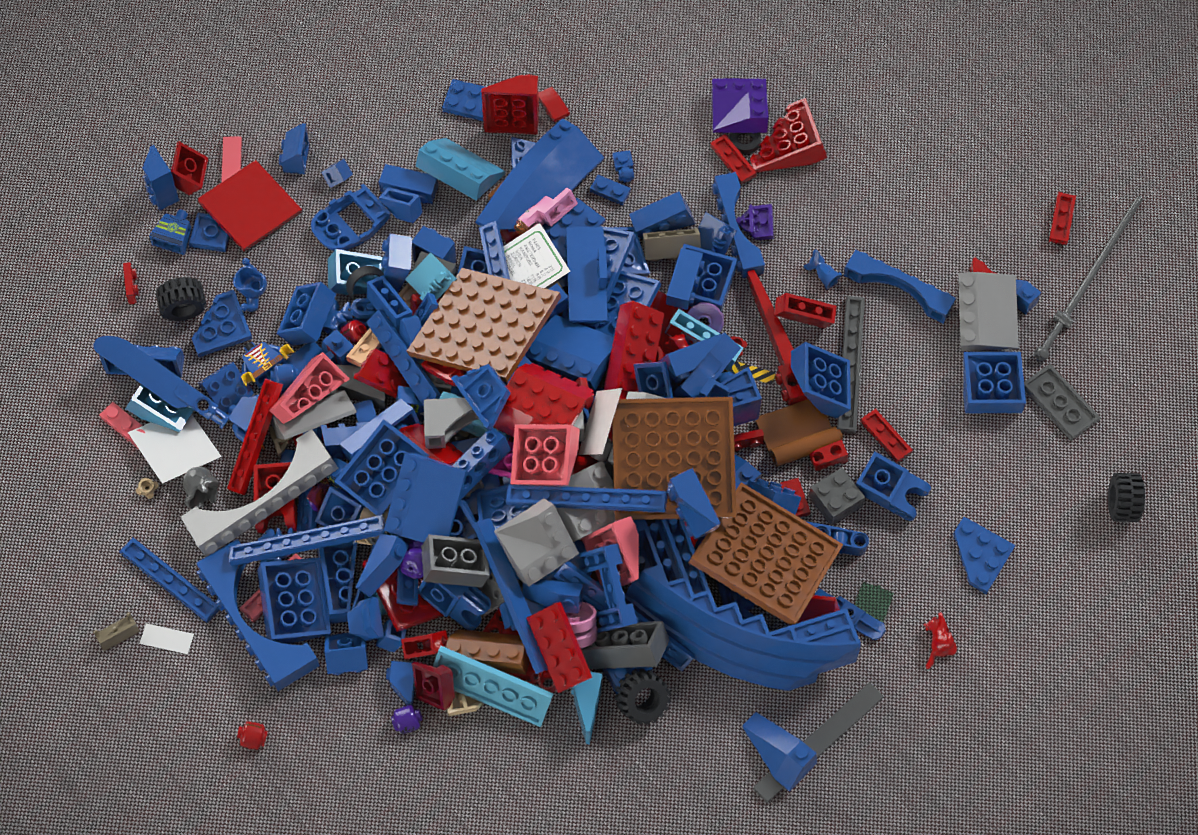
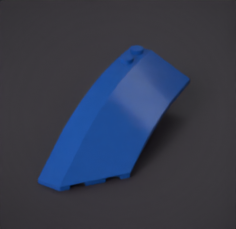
(548, 168)

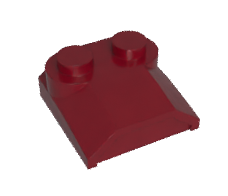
(434, 685)

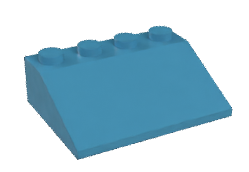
(458, 167)

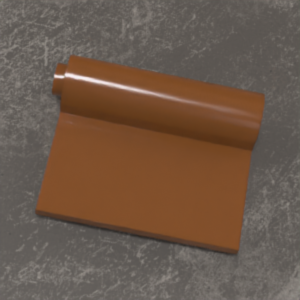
(796, 432)

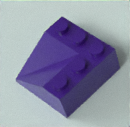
(739, 105)

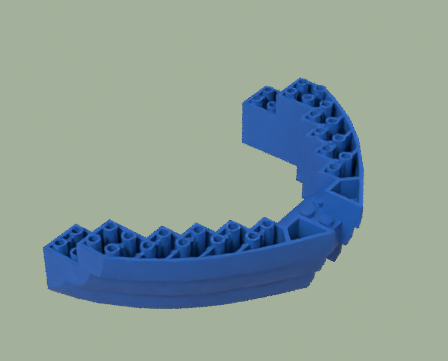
(718, 636)

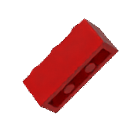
(805, 310)

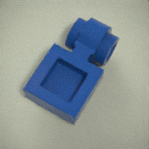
(624, 165)

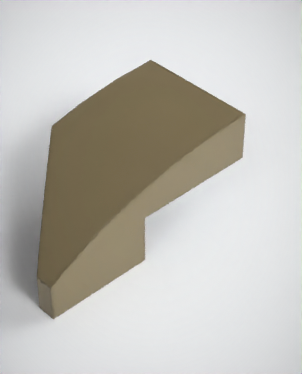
(279, 444)

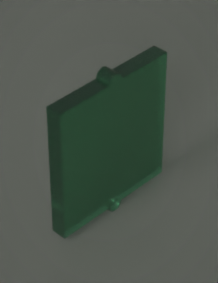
(874, 601)

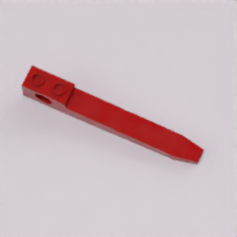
(779, 341)

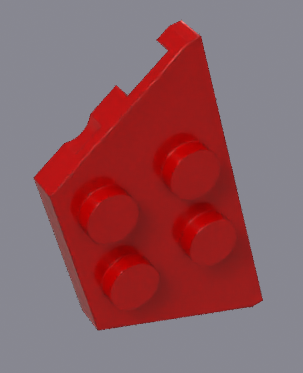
(381, 373)

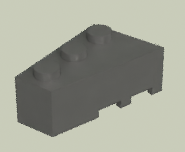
(360, 390)

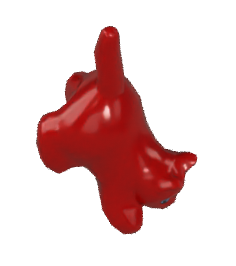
(942, 640)

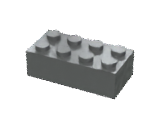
(628, 646)

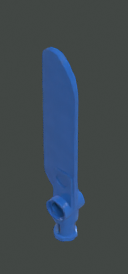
(156, 377)

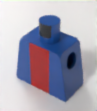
(338, 346)

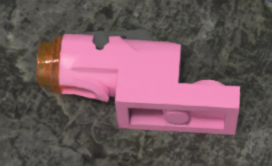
(546, 211)

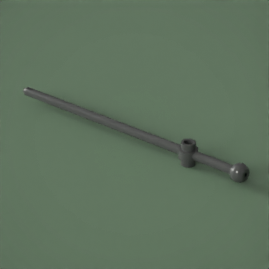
(1064, 318)

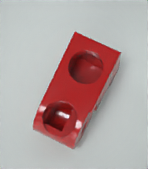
(829, 455)

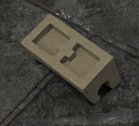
(117, 632)

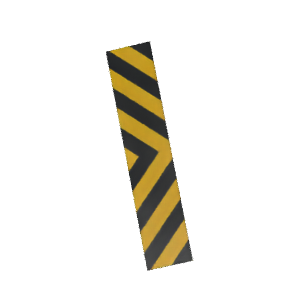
(757, 373)

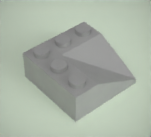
(586, 521)
(536, 542)

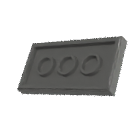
(1061, 402)

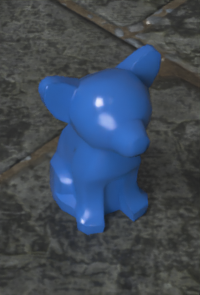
(825, 272)

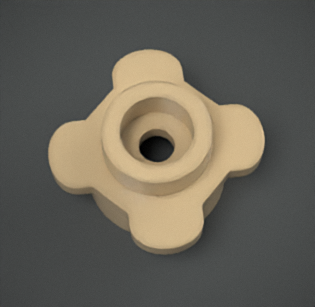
(145, 482)

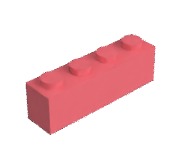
(310, 386)

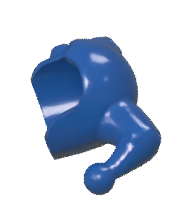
(250, 284)

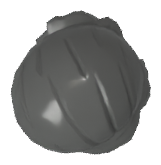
(199, 486)

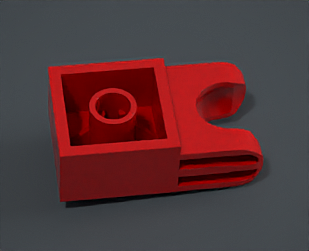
(265, 478)

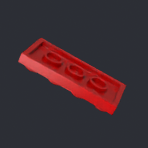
(559, 647)

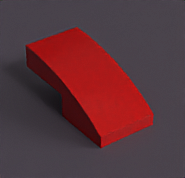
(553, 104)

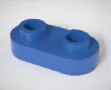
(365, 306)

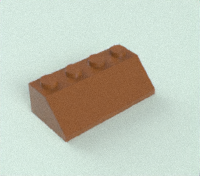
(496, 650)

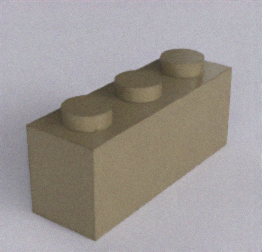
(668, 243)

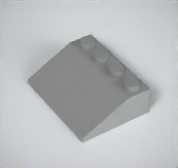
(988, 311)

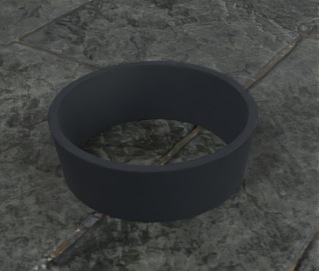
(359, 273)

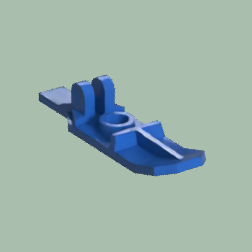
(861, 620)

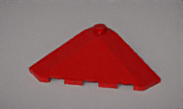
(792, 143)

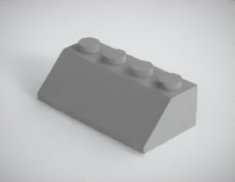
(328, 409)

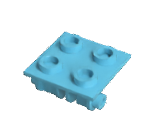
(430, 277)

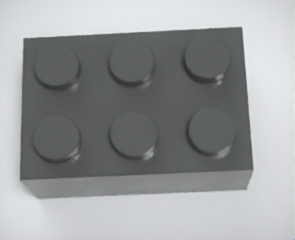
(454, 561)

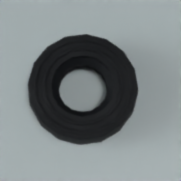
(746, 149)

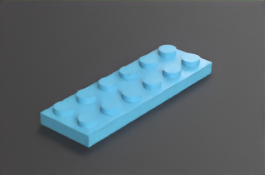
(495, 687)

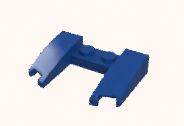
(605, 561)

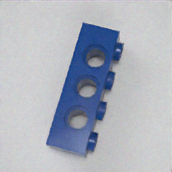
(482, 458)

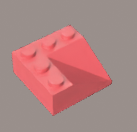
(544, 454)
(626, 535)

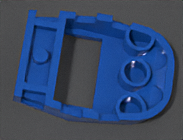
(334, 231)

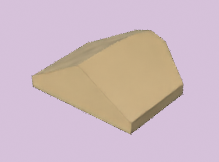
(463, 704)

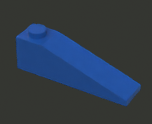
(782, 752)

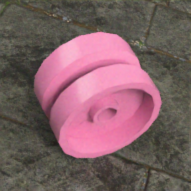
(584, 625)

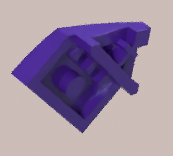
(758, 222)

